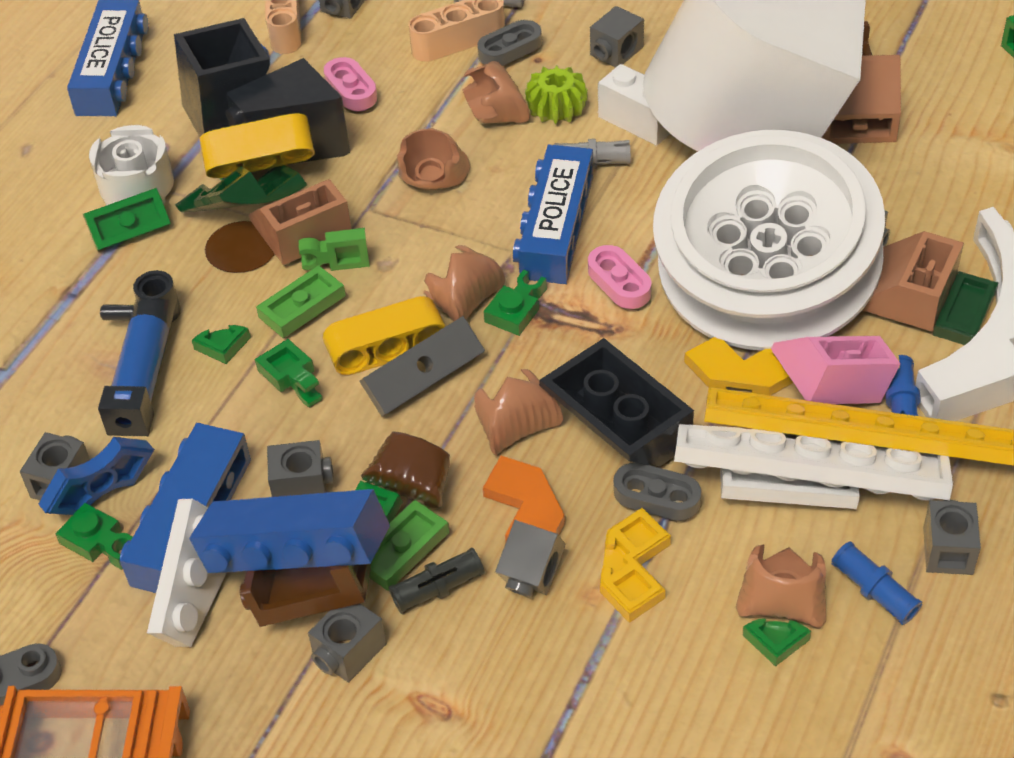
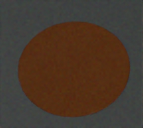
(237, 248)

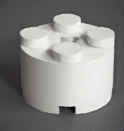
(131, 164)

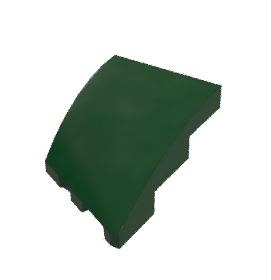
(243, 189)

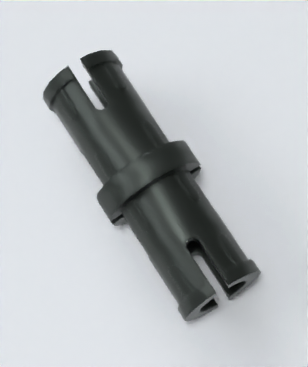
(409, 592)

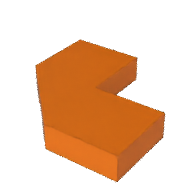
(525, 489)

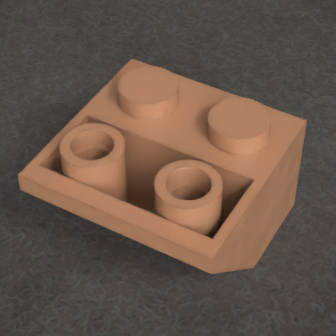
(873, 106)
(301, 216)
(916, 279)

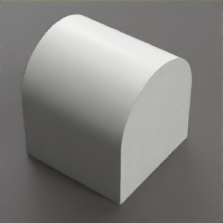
(755, 67)

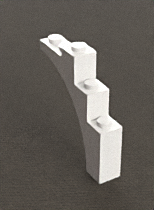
(983, 369)

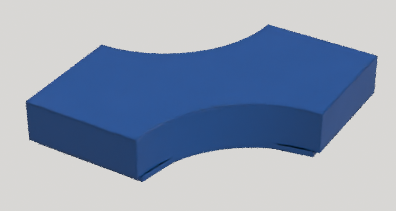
(112, 468)

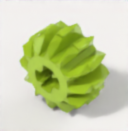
(556, 94)

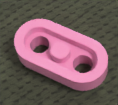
(351, 83)
(624, 282)

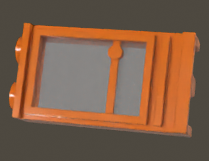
(92, 723)

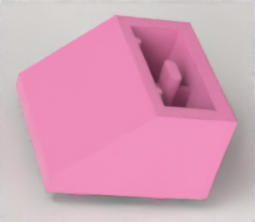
(838, 367)

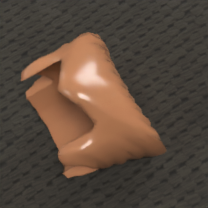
(495, 95)
(431, 160)
(467, 283)
(516, 411)
(784, 587)

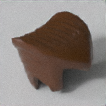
(410, 469)

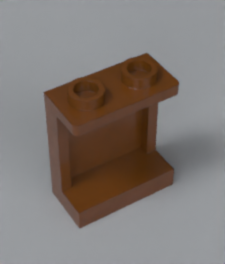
(302, 592)

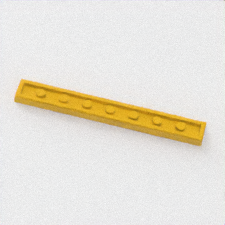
(860, 426)

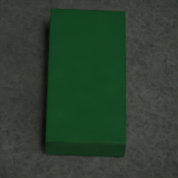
(965, 308)

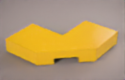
(723, 368)
(623, 577)

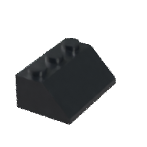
(620, 403)

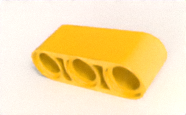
(257, 145)
(380, 334)

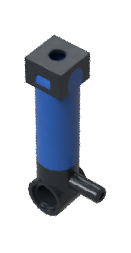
(127, 402)

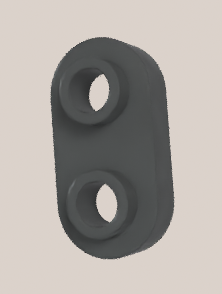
(510, 42)
(658, 491)
(38, 677)

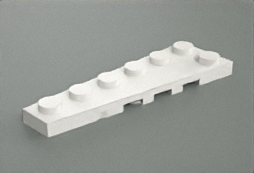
(816, 460)

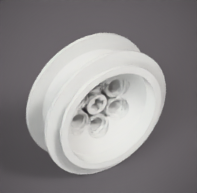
(738, 213)

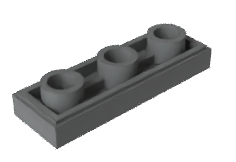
(439, 353)

